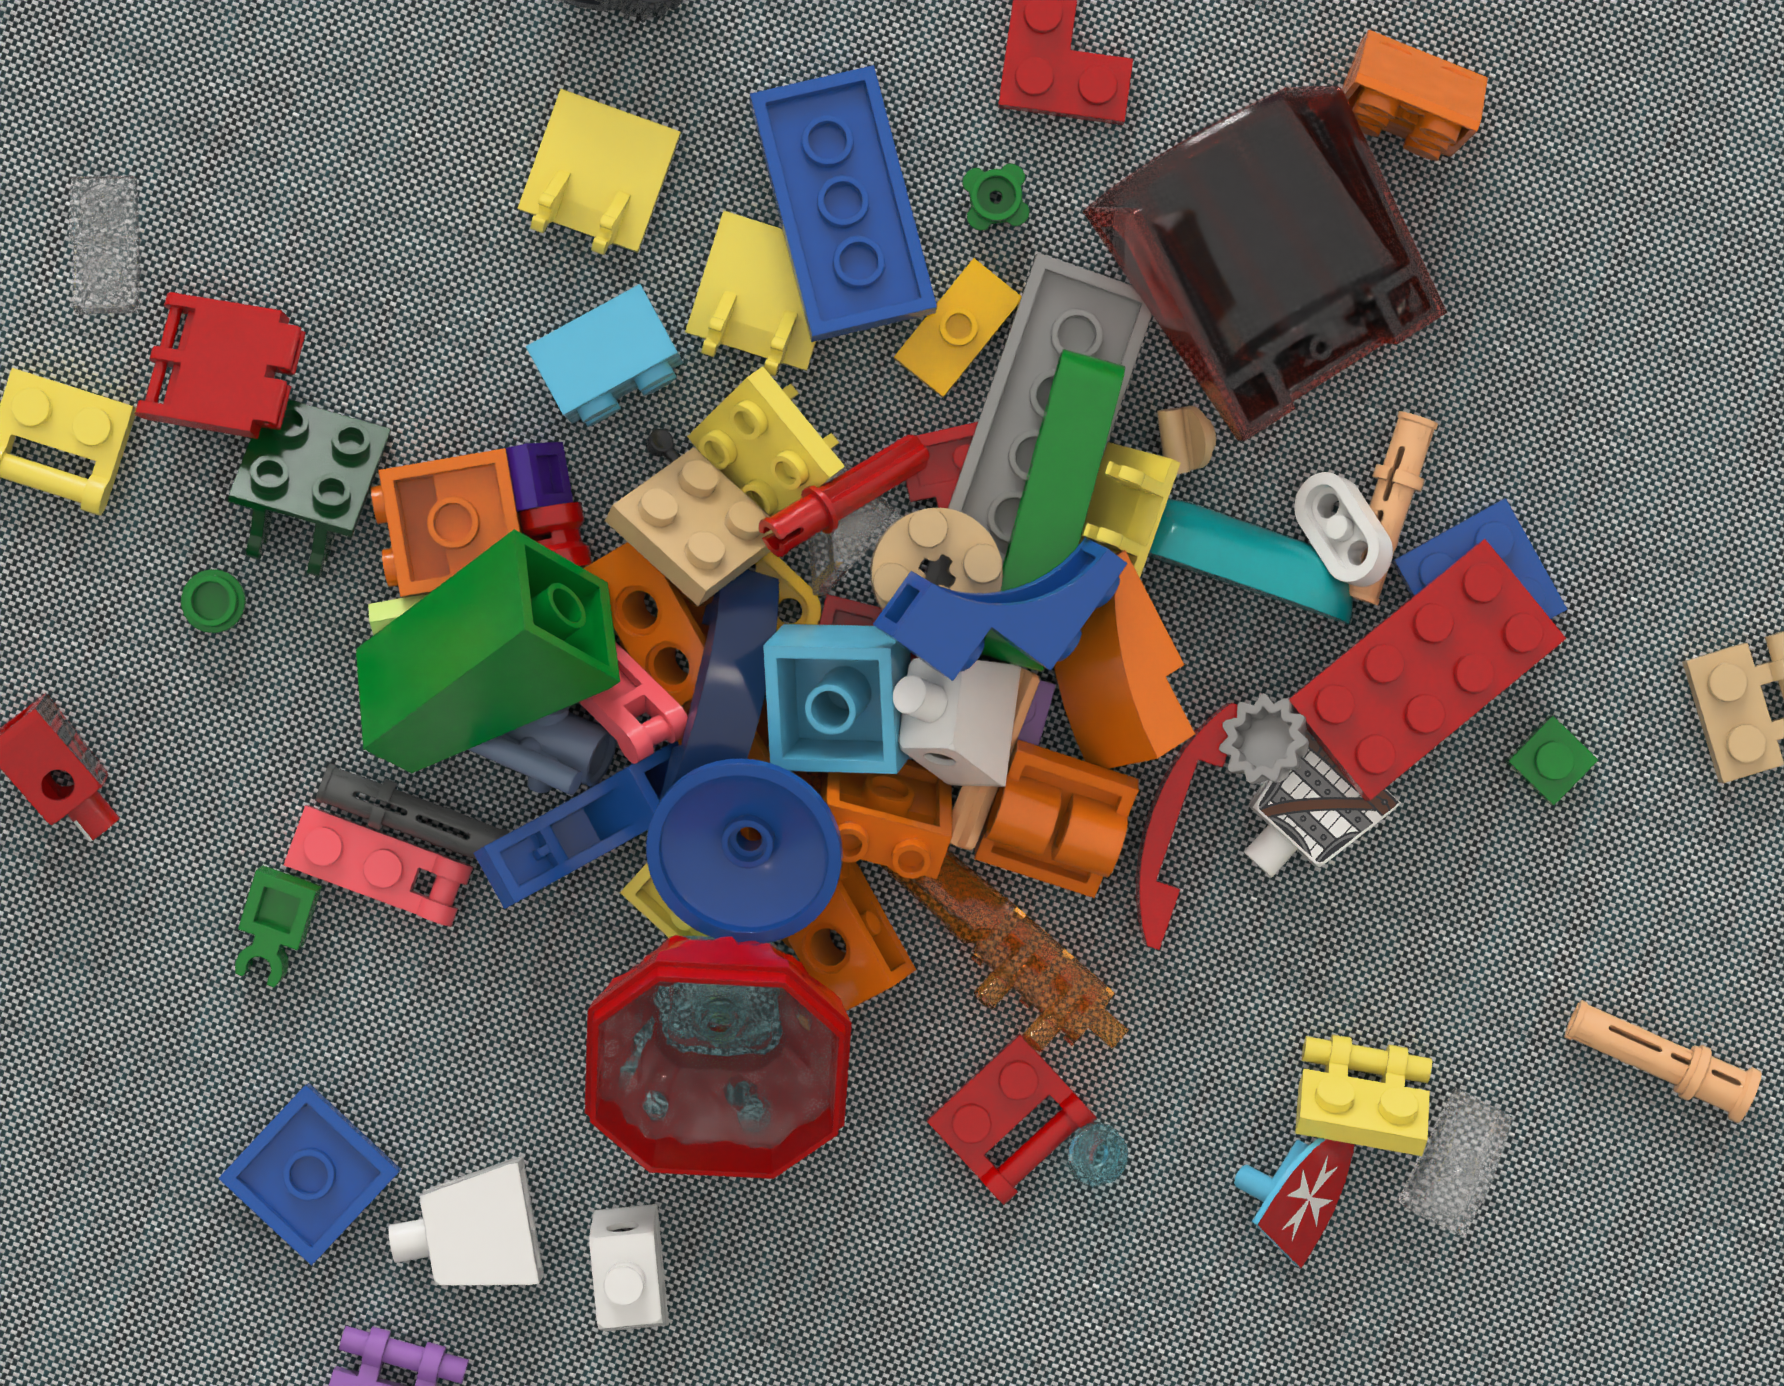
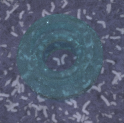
(1097, 1154)

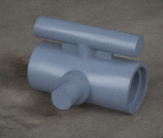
(554, 752)

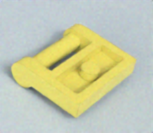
(69, 422)

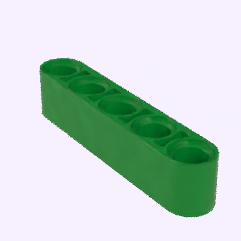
(1059, 478)

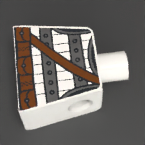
(1312, 813)

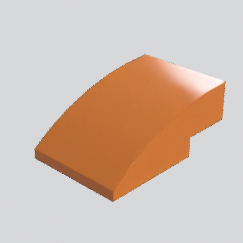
(1118, 681)

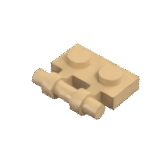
(1734, 708)

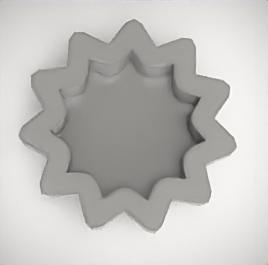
(1265, 740)

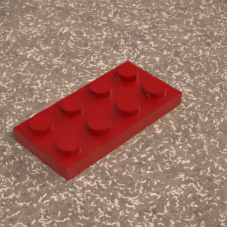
(1425, 670)

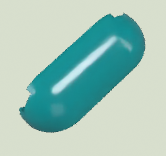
(1250, 559)

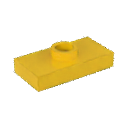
(959, 329)

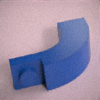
(575, 831)

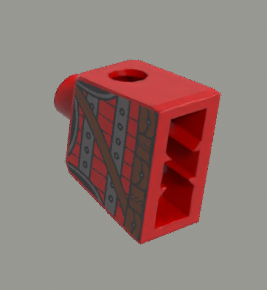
(45, 741)

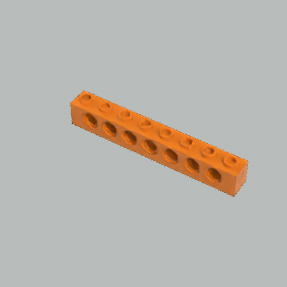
(873, 950)

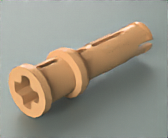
(1691, 1071)

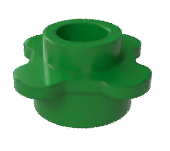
(983, 210)

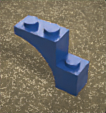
(1037, 618)

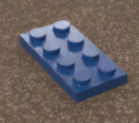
(842, 203)

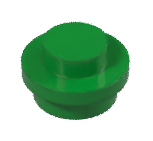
(213, 601)

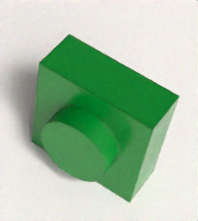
(1551, 760)

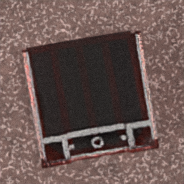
(1269, 252)

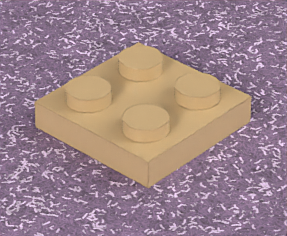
(692, 525)

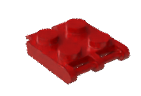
(223, 366)

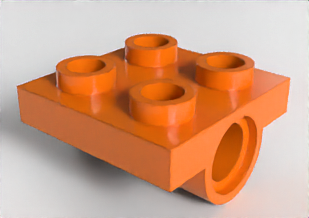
(1057, 819)

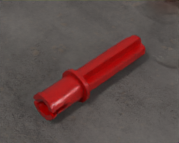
(824, 506)

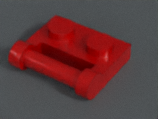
(995, 1103)

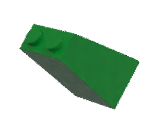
(486, 655)

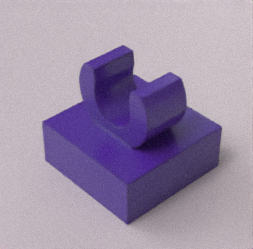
(539, 475)

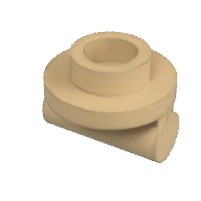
(1186, 437)

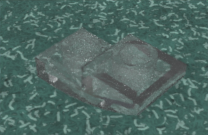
(105, 244)

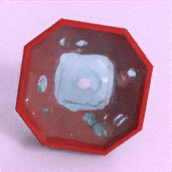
(717, 1059)

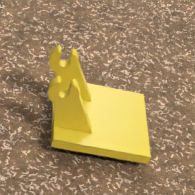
(598, 172)
(751, 296)
(1129, 501)

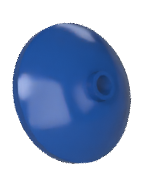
(736, 884)

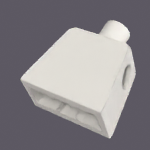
(960, 725)
(475, 1229)
(628, 1268)

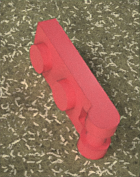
(630, 698)
(375, 864)

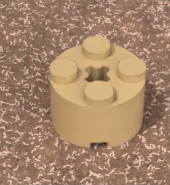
(928, 535)

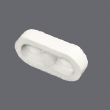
(1346, 534)

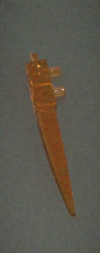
(1017, 953)

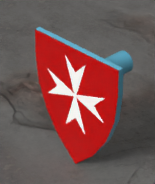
(1299, 1195)

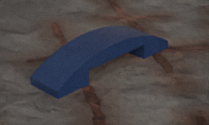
(730, 675)

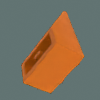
(1414, 96)

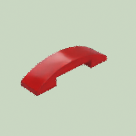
(1155, 898)

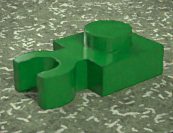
(278, 916)

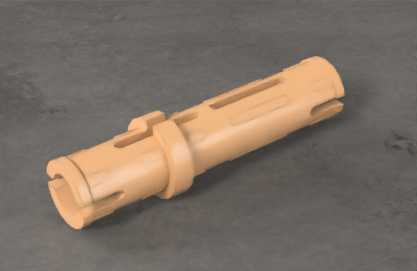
(1396, 486)

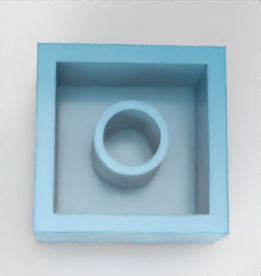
(606, 357)
(834, 698)

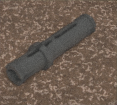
(340, 788)

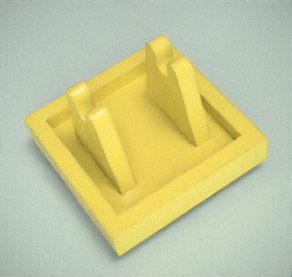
(766, 443)

